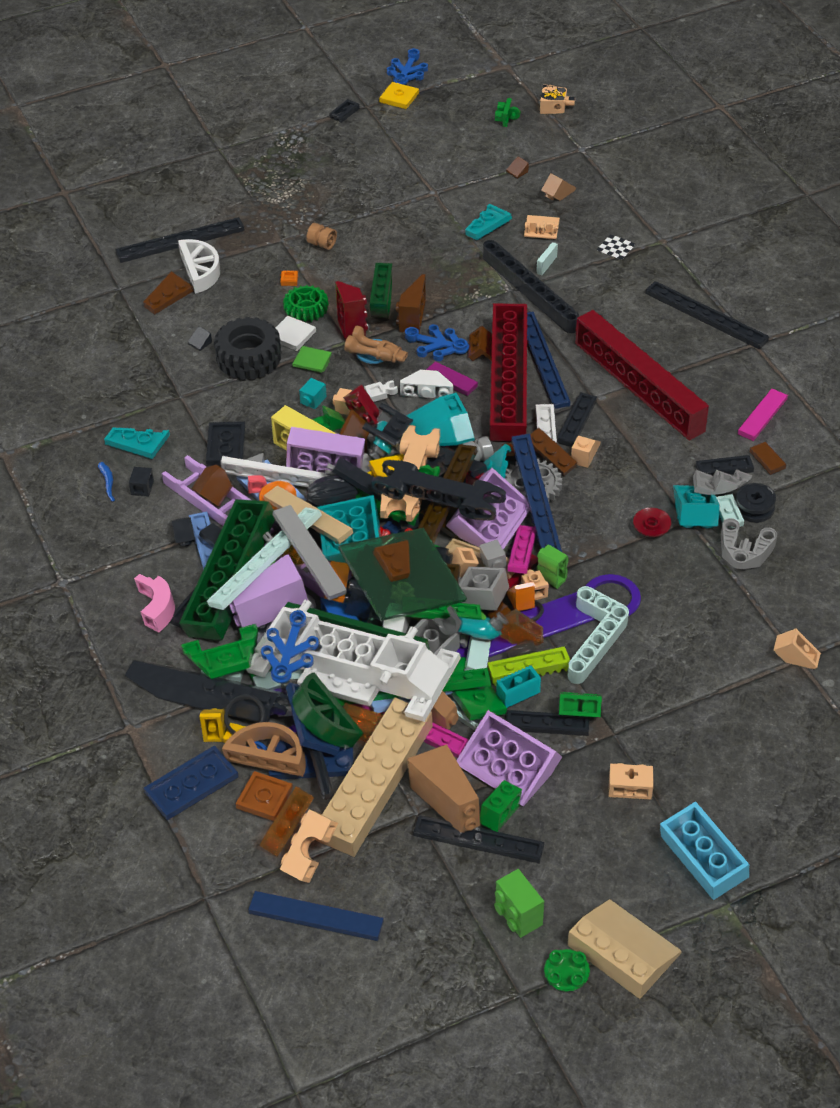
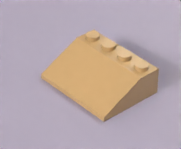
(622, 947)

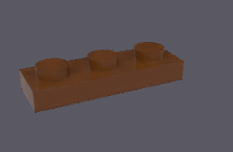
(552, 452)

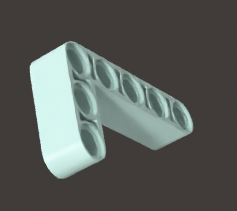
(613, 621)

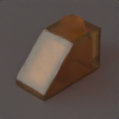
(521, 628)

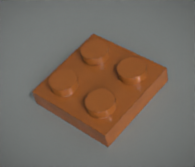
(264, 796)

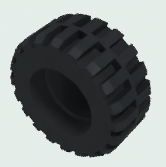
(249, 362)

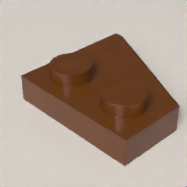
(394, 560)

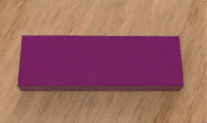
(460, 382)

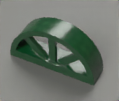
(381, 291)
(324, 714)

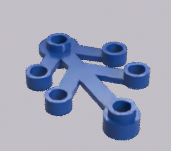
(403, 77)
(457, 345)
(289, 650)

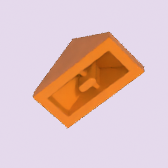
(522, 596)

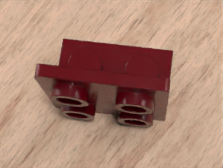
(362, 404)

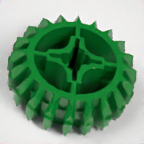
(306, 303)

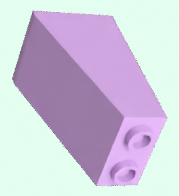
(269, 594)

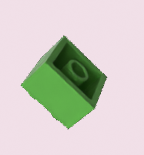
(519, 903)

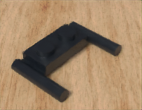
(395, 427)

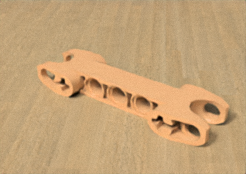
(416, 451)

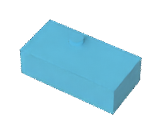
(704, 850)

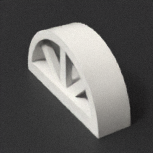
(189, 250)

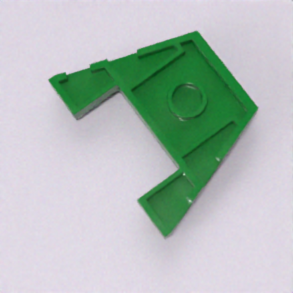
(224, 658)

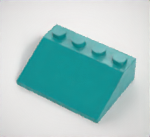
(360, 515)

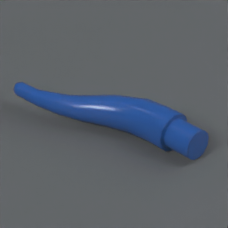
(105, 470)

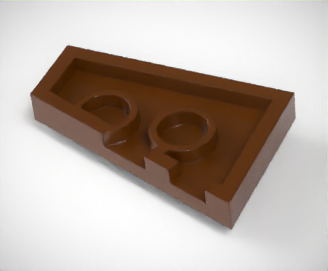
(167, 292)

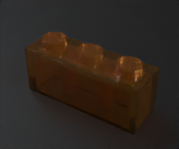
(286, 821)

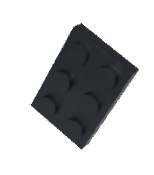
(225, 440)

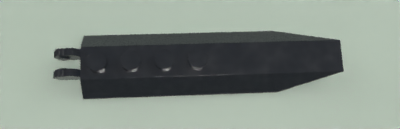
(205, 693)

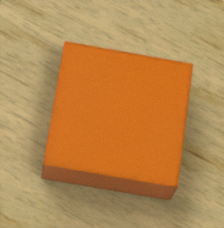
(289, 278)

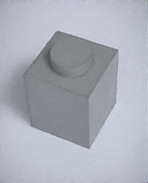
(493, 555)

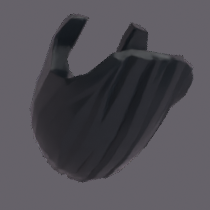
(329, 491)

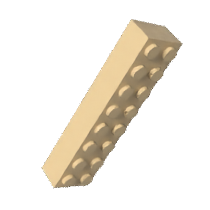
(374, 776)

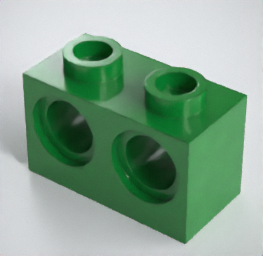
(580, 704)
(500, 805)

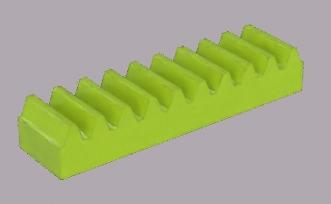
(541, 661)

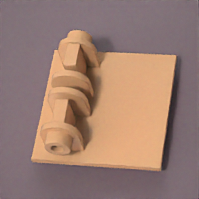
(541, 227)

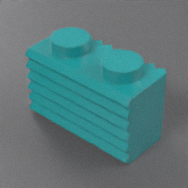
(518, 686)

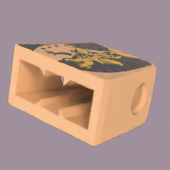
(554, 100)

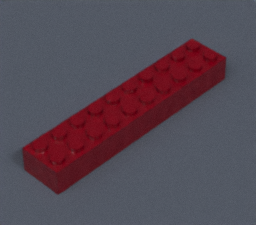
(508, 372)
(642, 375)

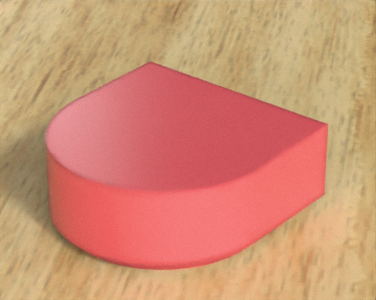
(256, 483)

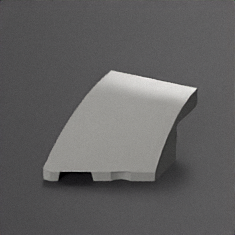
(719, 482)

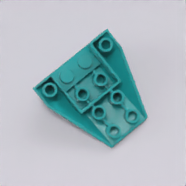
(447, 415)

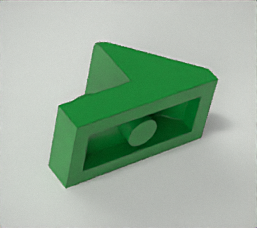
(331, 419)

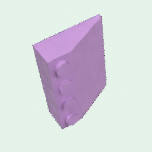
(316, 449)
(508, 518)
(507, 753)

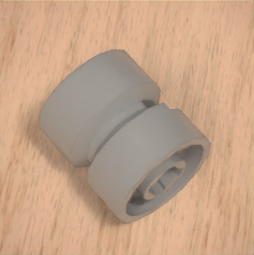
(484, 448)

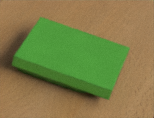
(312, 359)

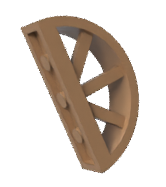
(236, 748)

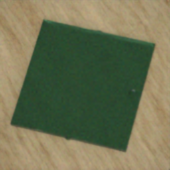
(426, 588)

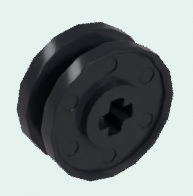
(756, 502)

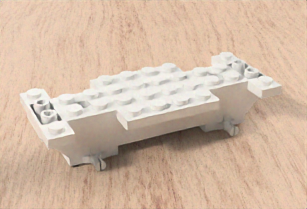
(362, 664)

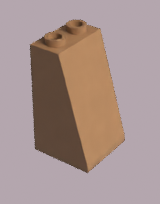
(445, 787)

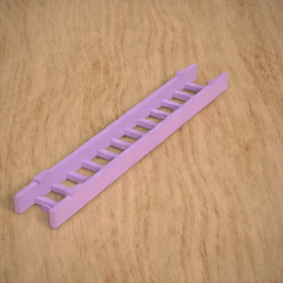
(218, 514)

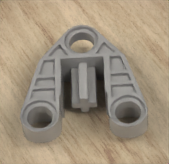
(742, 557)

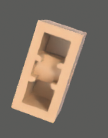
(631, 781)

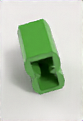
(553, 565)

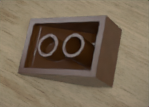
(412, 305)

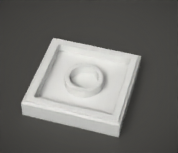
(294, 332)

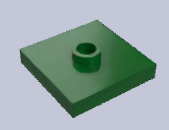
(478, 700)

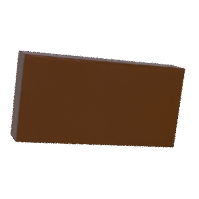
(767, 458)

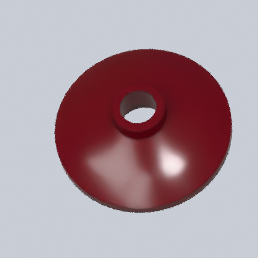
(652, 522)

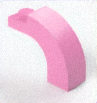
(162, 607)

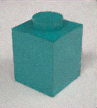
(312, 393)

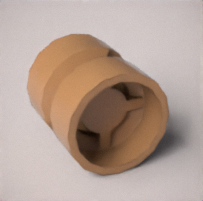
(321, 236)

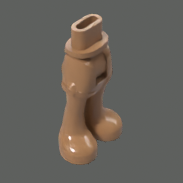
(381, 350)

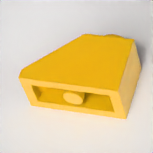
(212, 725)

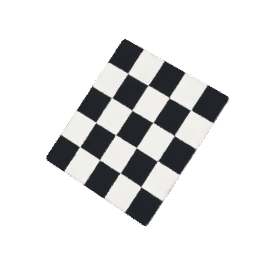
(616, 246)

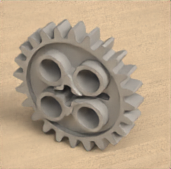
(550, 476)

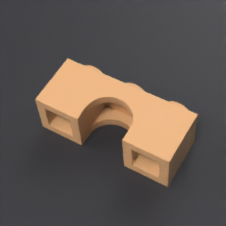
(297, 859)

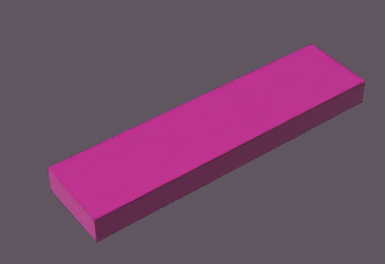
(762, 414)
(522, 549)

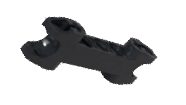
(469, 498)

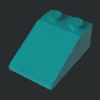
(695, 508)

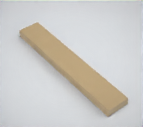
(325, 524)

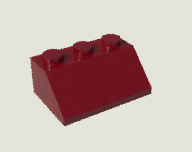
(350, 308)

